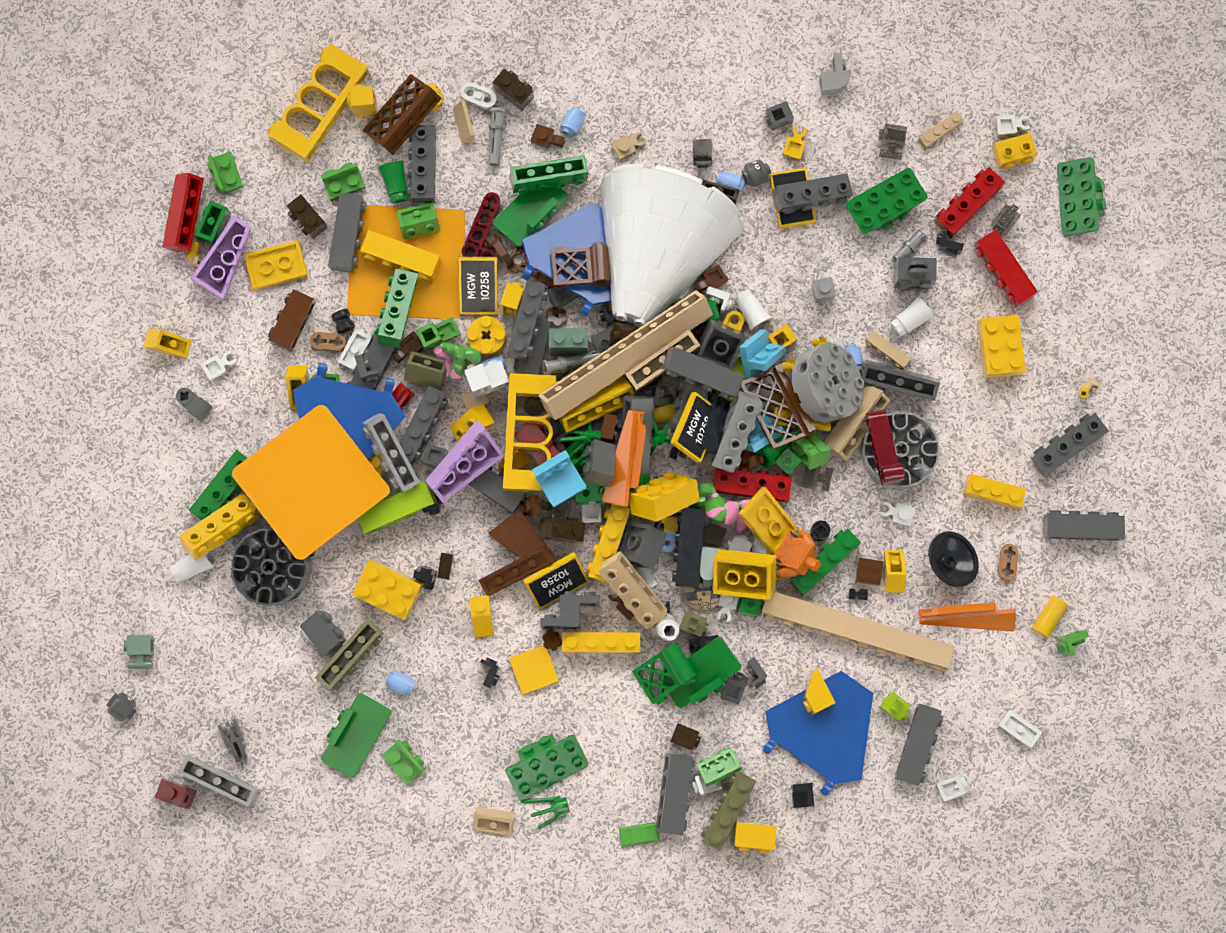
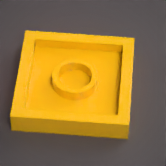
(533, 669)

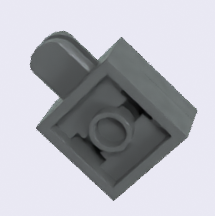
(915, 273)
(643, 543)

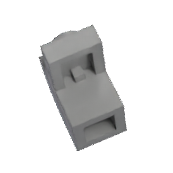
(836, 80)

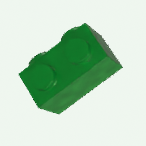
(212, 223)

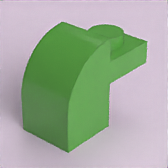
(434, 335)

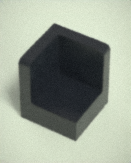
(802, 795)

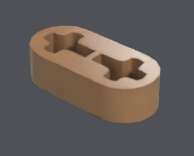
(328, 346)
(1012, 563)

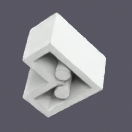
(486, 379)

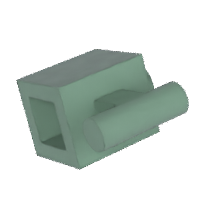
(140, 647)

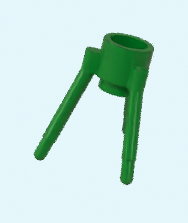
(559, 807)

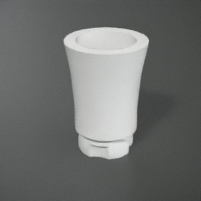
(752, 311)
(912, 317)
(188, 567)
(671, 634)

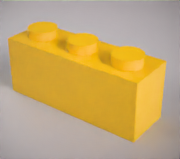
(994, 491)

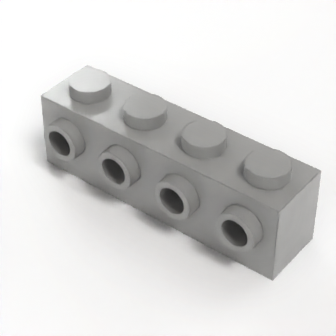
(736, 431)
(391, 453)
(219, 781)

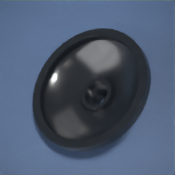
(953, 559)

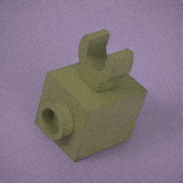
(693, 624)

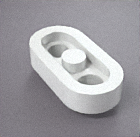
(479, 95)

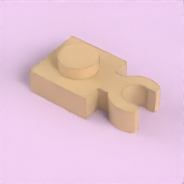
(625, 146)

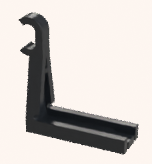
(713, 428)

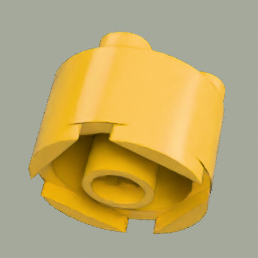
(485, 326)

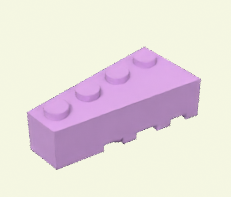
(221, 262)
(465, 462)

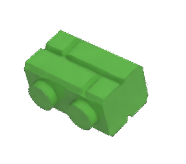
(811, 450)

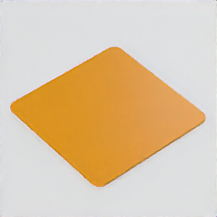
(431, 298)
(310, 482)

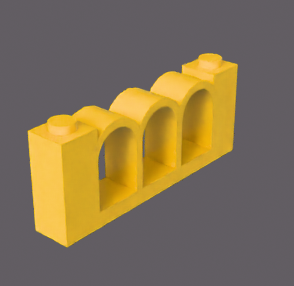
(293, 141)
(528, 386)

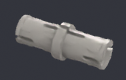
(910, 245)

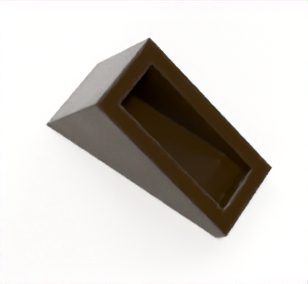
(445, 565)

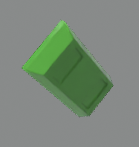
(638, 834)

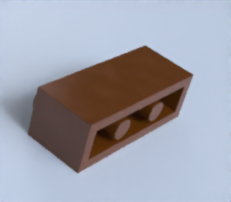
(291, 320)

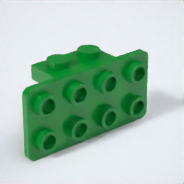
(1080, 196)
(887, 202)
(529, 213)
(713, 666)
(355, 734)
(545, 764)

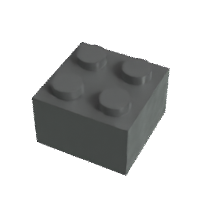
(720, 344)

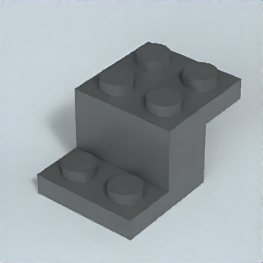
(569, 610)

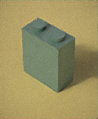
(568, 341)

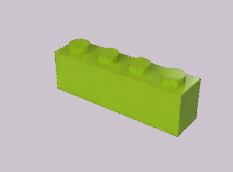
(397, 508)

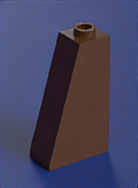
(518, 536)

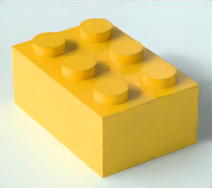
(1001, 346)
(663, 496)
(744, 574)
(388, 589)

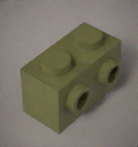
(425, 372)

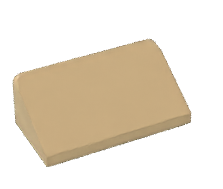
(463, 122)
(493, 821)

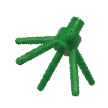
(659, 436)
(586, 438)

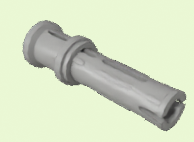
(496, 127)
(563, 364)

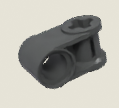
(195, 405)

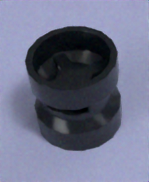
(343, 321)
(817, 531)

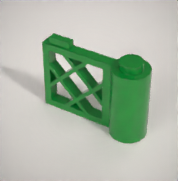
(678, 669)

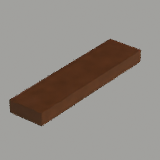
(516, 570)

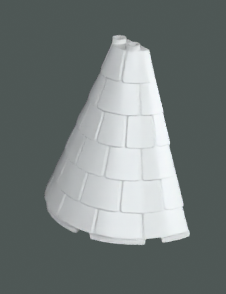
(660, 236)

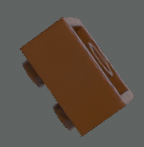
(608, 430)
(869, 571)

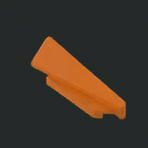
(627, 460)
(970, 616)

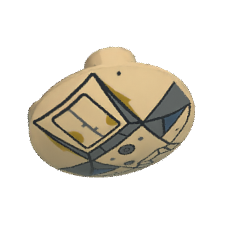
(702, 597)

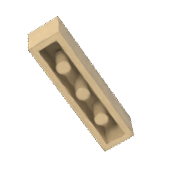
(940, 130)
(885, 348)

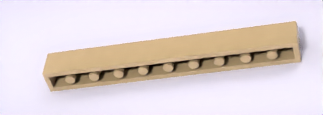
(625, 355)
(859, 630)

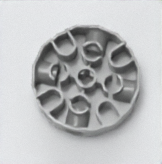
(827, 382)
(918, 445)

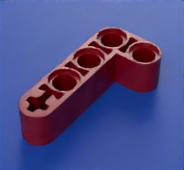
(482, 228)
(883, 448)

